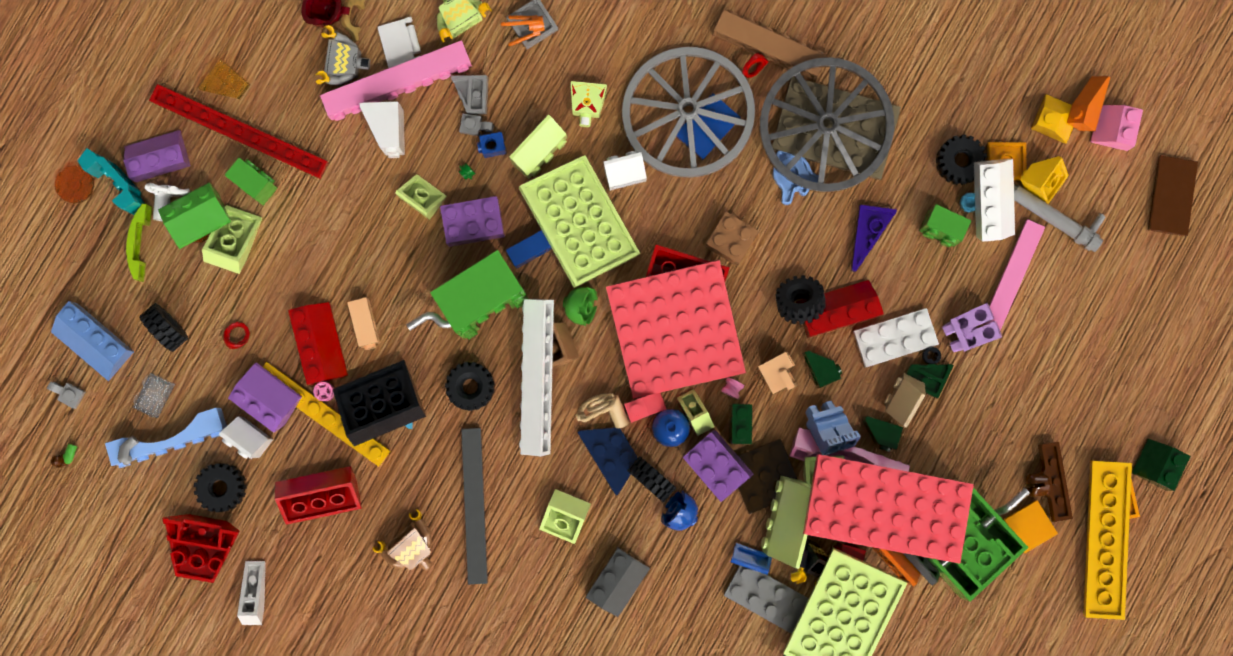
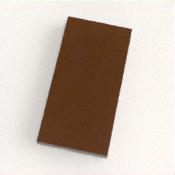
(1172, 196)

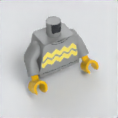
(342, 60)

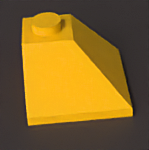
(1053, 119)
(1045, 178)

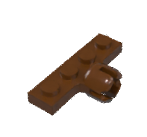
(1051, 482)

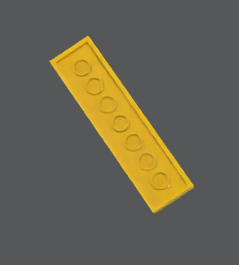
(1107, 540)

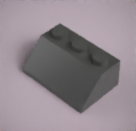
(617, 582)

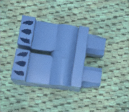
(831, 428)

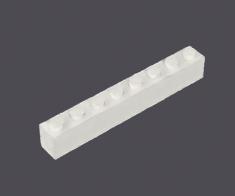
(536, 377)

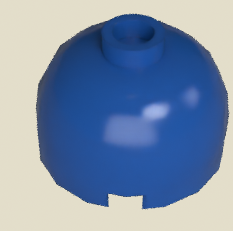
(670, 428)
(681, 512)

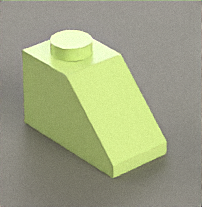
(695, 412)

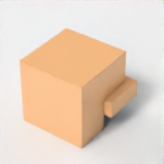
(778, 374)

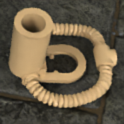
(610, 403)

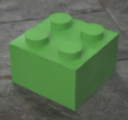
(255, 184)
(944, 226)

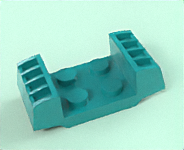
(96, 165)

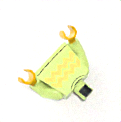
(459, 16)

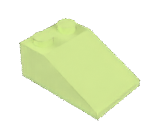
(232, 243)

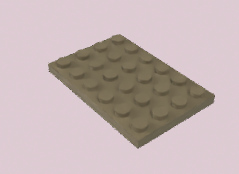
(870, 128)

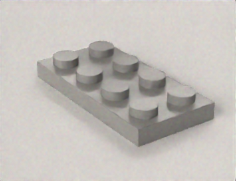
(766, 597)

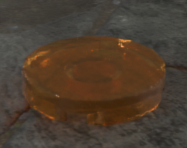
(74, 184)

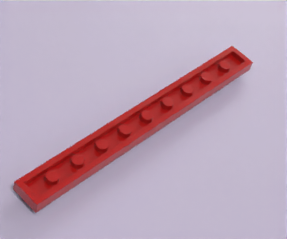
(238, 131)

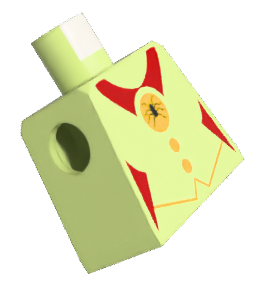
(587, 101)

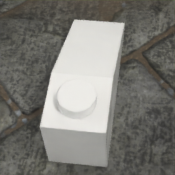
(252, 593)

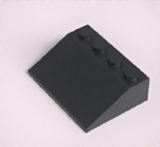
(378, 403)

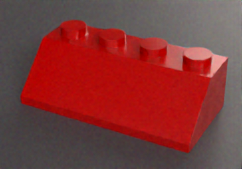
(667, 260)
(845, 308)
(318, 343)
(317, 495)

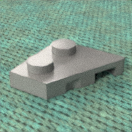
(472, 92)

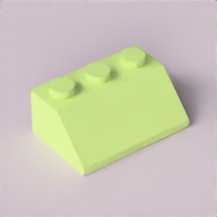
(538, 147)

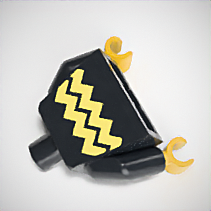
(812, 562)

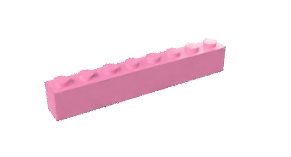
(396, 80)

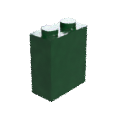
(740, 424)

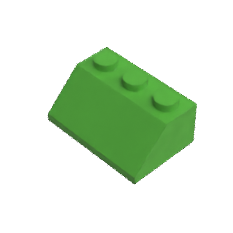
(194, 215)

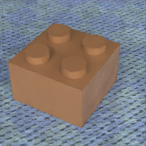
(731, 238)

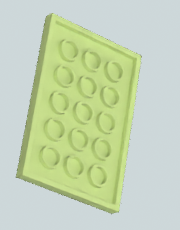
(579, 221)
(846, 609)

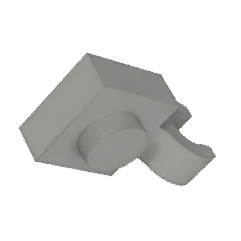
(473, 125)
(68, 394)

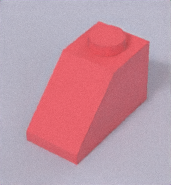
(645, 407)

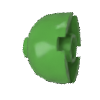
(580, 304)

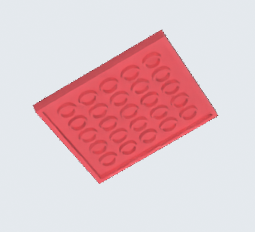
(676, 329)

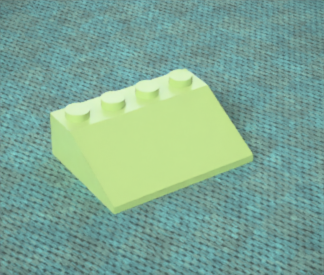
(787, 521)

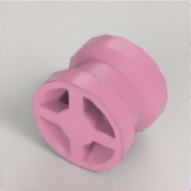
(732, 388)
(321, 389)

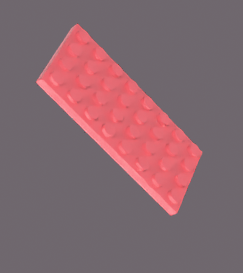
(888, 508)

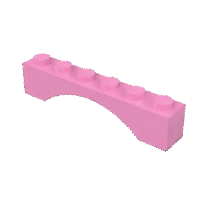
(805, 446)

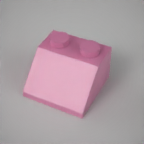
(1117, 127)

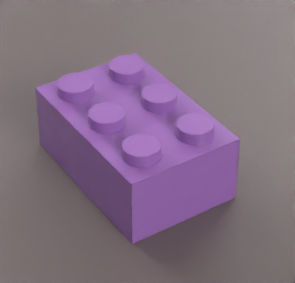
(472, 221)
(718, 465)

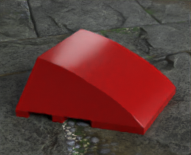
(199, 545)

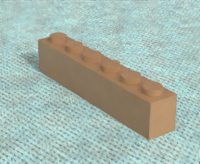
(773, 46)

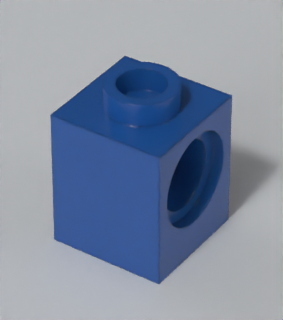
(499, 148)

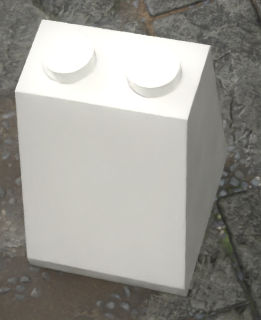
(387, 126)

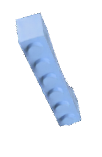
(203, 425)

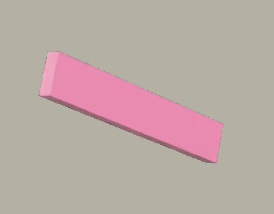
(1015, 271)

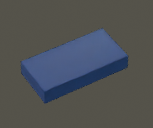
(751, 558)

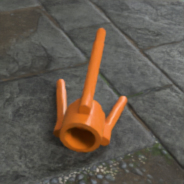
(534, 23)

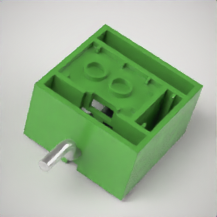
(474, 296)
(986, 549)

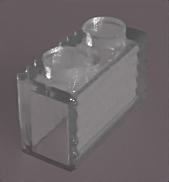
(153, 395)

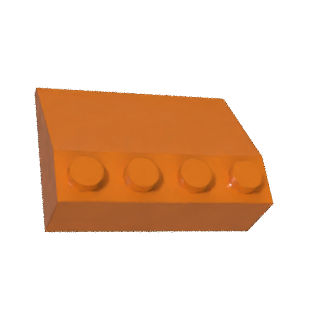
(899, 565)

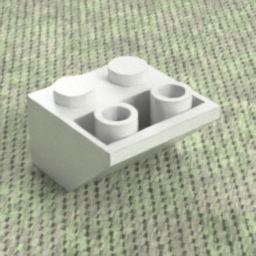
(625, 170)
(246, 438)

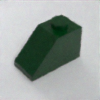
(822, 369)
(883, 433)

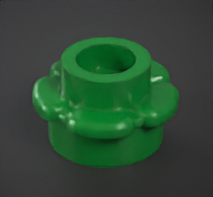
(466, 171)

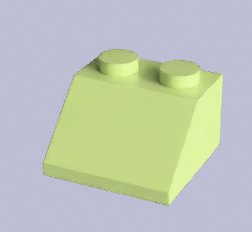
(565, 516)

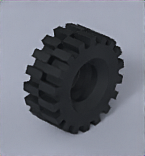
(947, 155)
(800, 289)
(163, 327)
(455, 383)
(651, 479)
(234, 491)

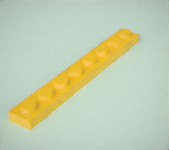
(330, 419)

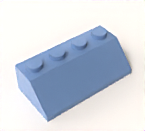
(90, 340)

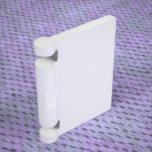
(399, 42)

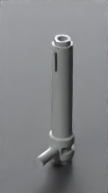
(1080, 234)

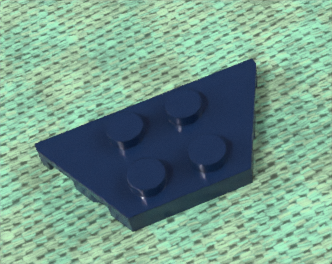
(611, 454)

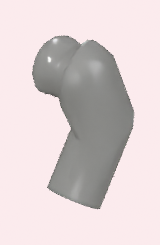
(124, 449)

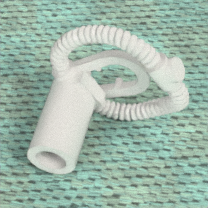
(163, 195)

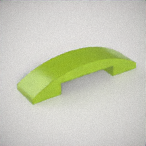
(141, 218)

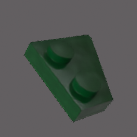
(932, 375)

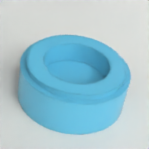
(967, 202)

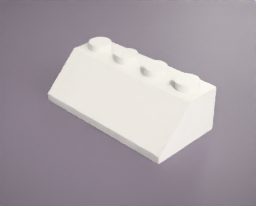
(994, 199)

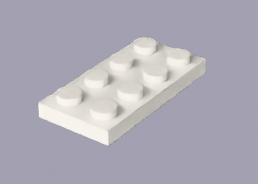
(895, 337)

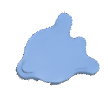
(801, 169)

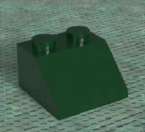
(1161, 464)

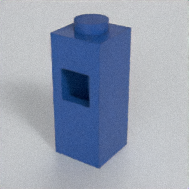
(529, 249)

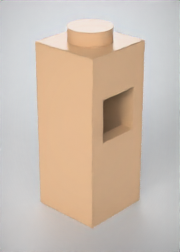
(364, 323)

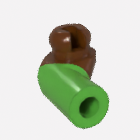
(66, 458)

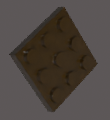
(767, 465)

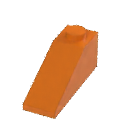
(1088, 104)

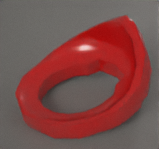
(761, 62)
(226, 335)

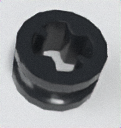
(932, 350)

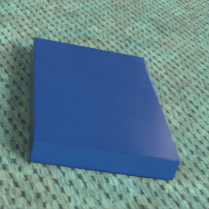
(702, 142)

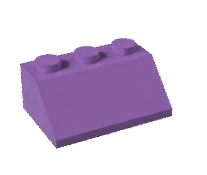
(155, 156)
(265, 397)

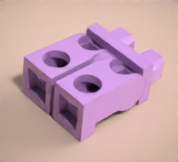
(967, 331)

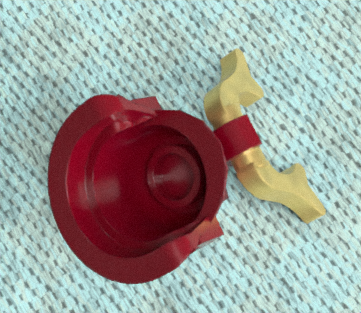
(328, 12)

